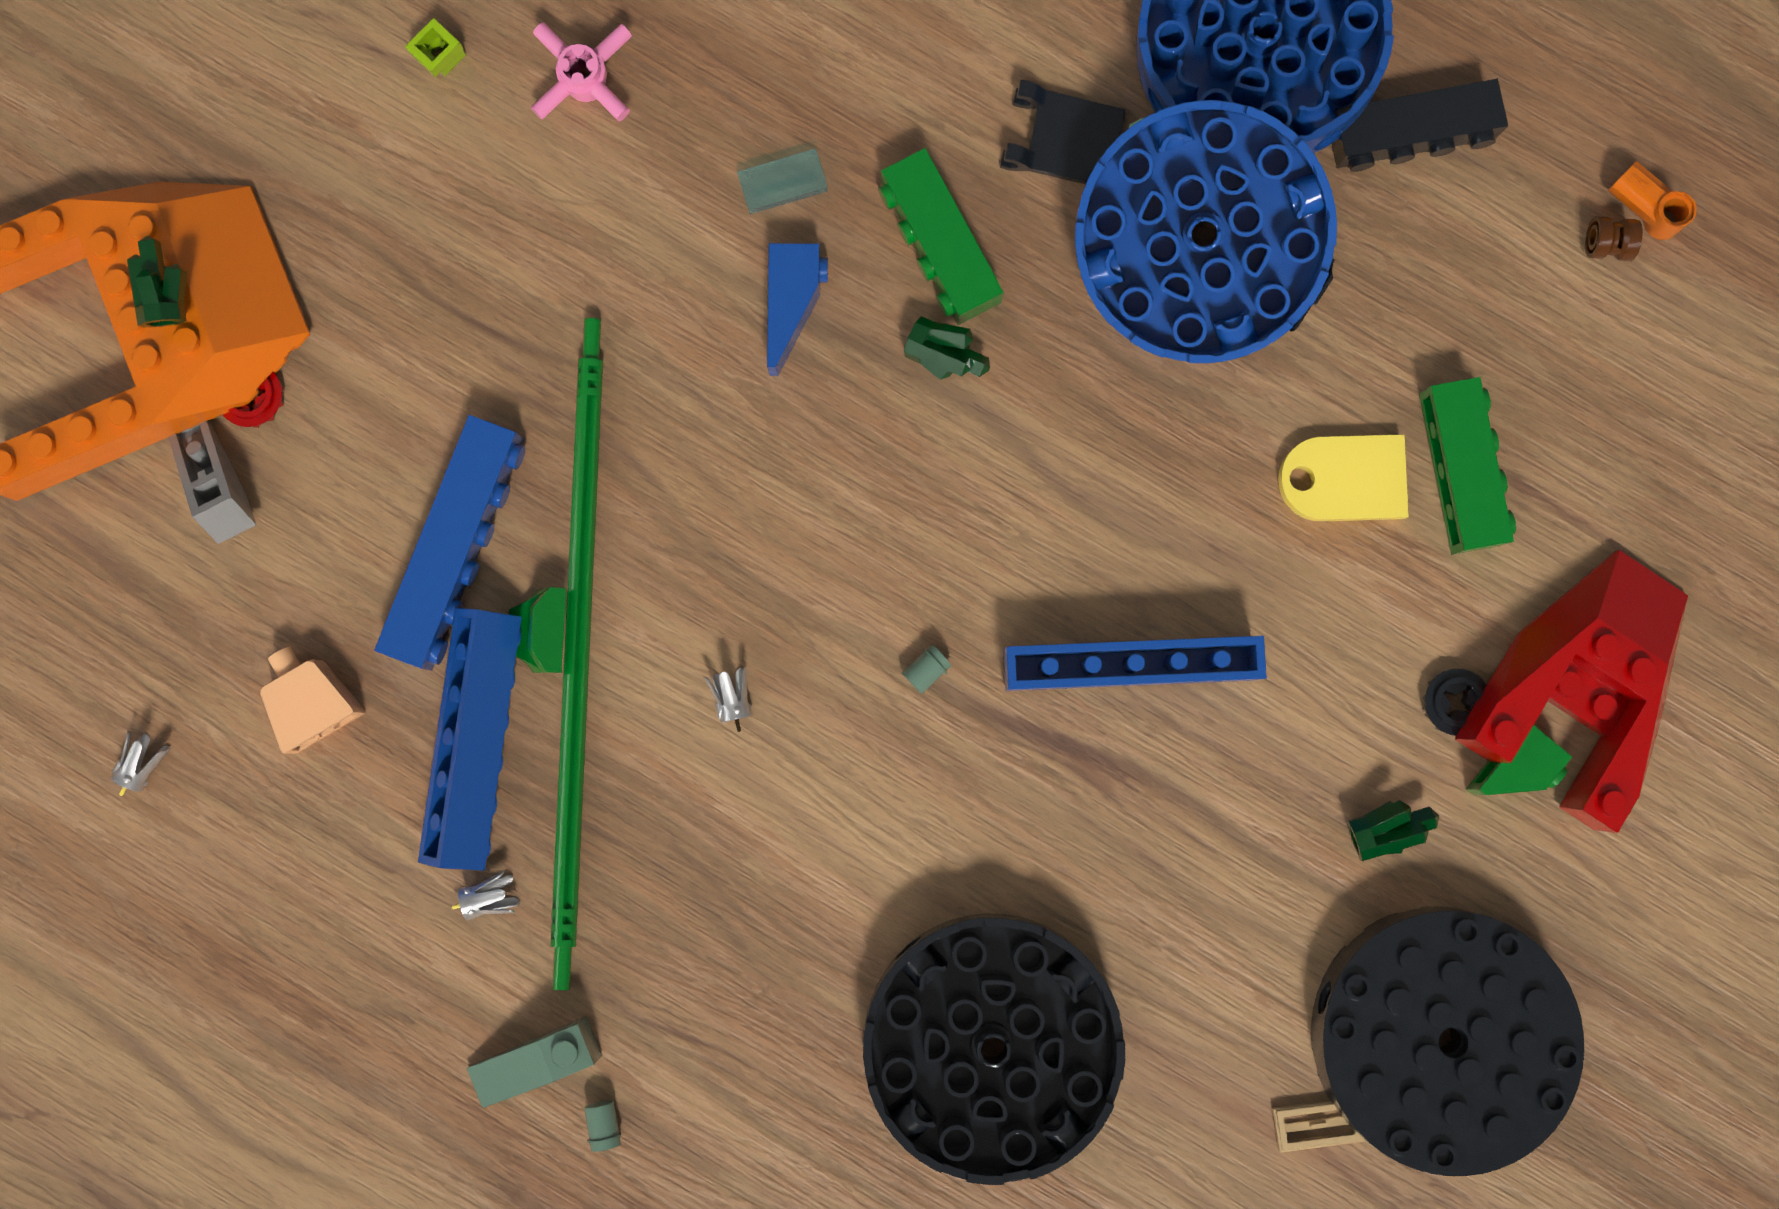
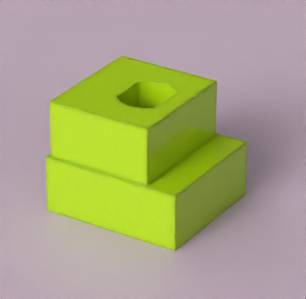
(433, 38)

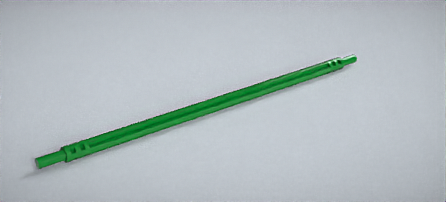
(576, 655)

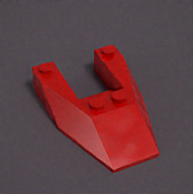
(1605, 662)

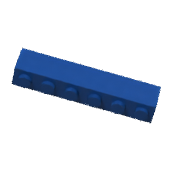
(451, 543)
(1134, 663)
(470, 740)

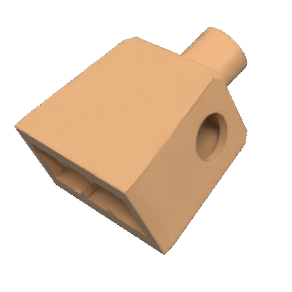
(306, 701)

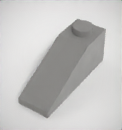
(211, 483)

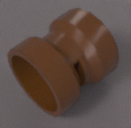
(1613, 238)

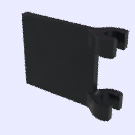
(1065, 136)

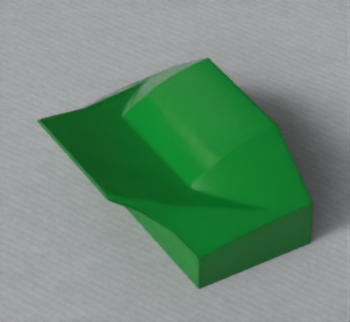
(542, 630)

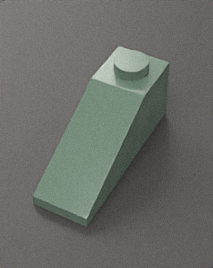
(535, 1063)

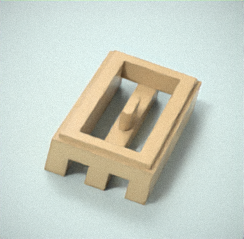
(1282, 1128)

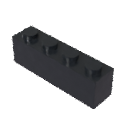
(1422, 123)

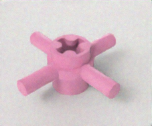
(569, 64)

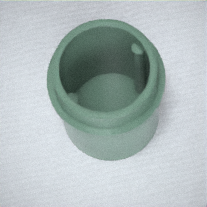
(926, 669)
(602, 1126)

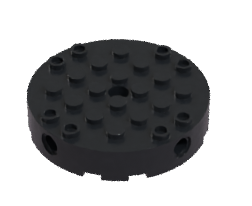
(1487, 1090)
(1004, 1112)

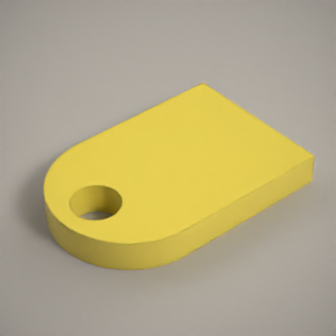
(1349, 478)

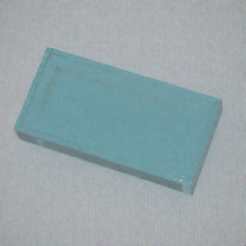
(782, 181)

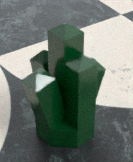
(156, 288)
(944, 349)
(1390, 829)

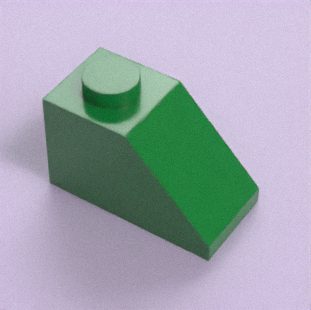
(1535, 767)

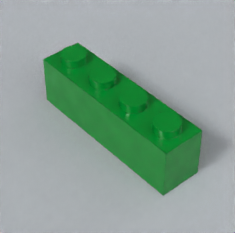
(940, 236)
(1467, 465)

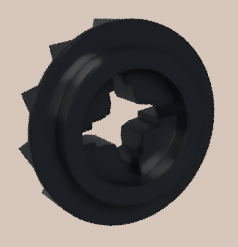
(1437, 704)

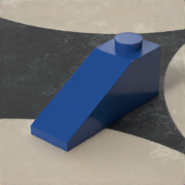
(792, 294)

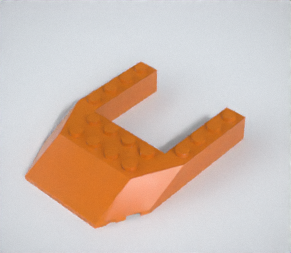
(235, 305)

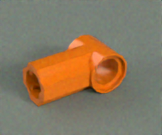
(1647, 199)

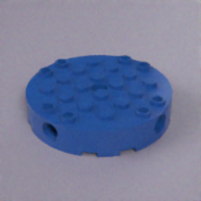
(1317, 59)
(1269, 219)

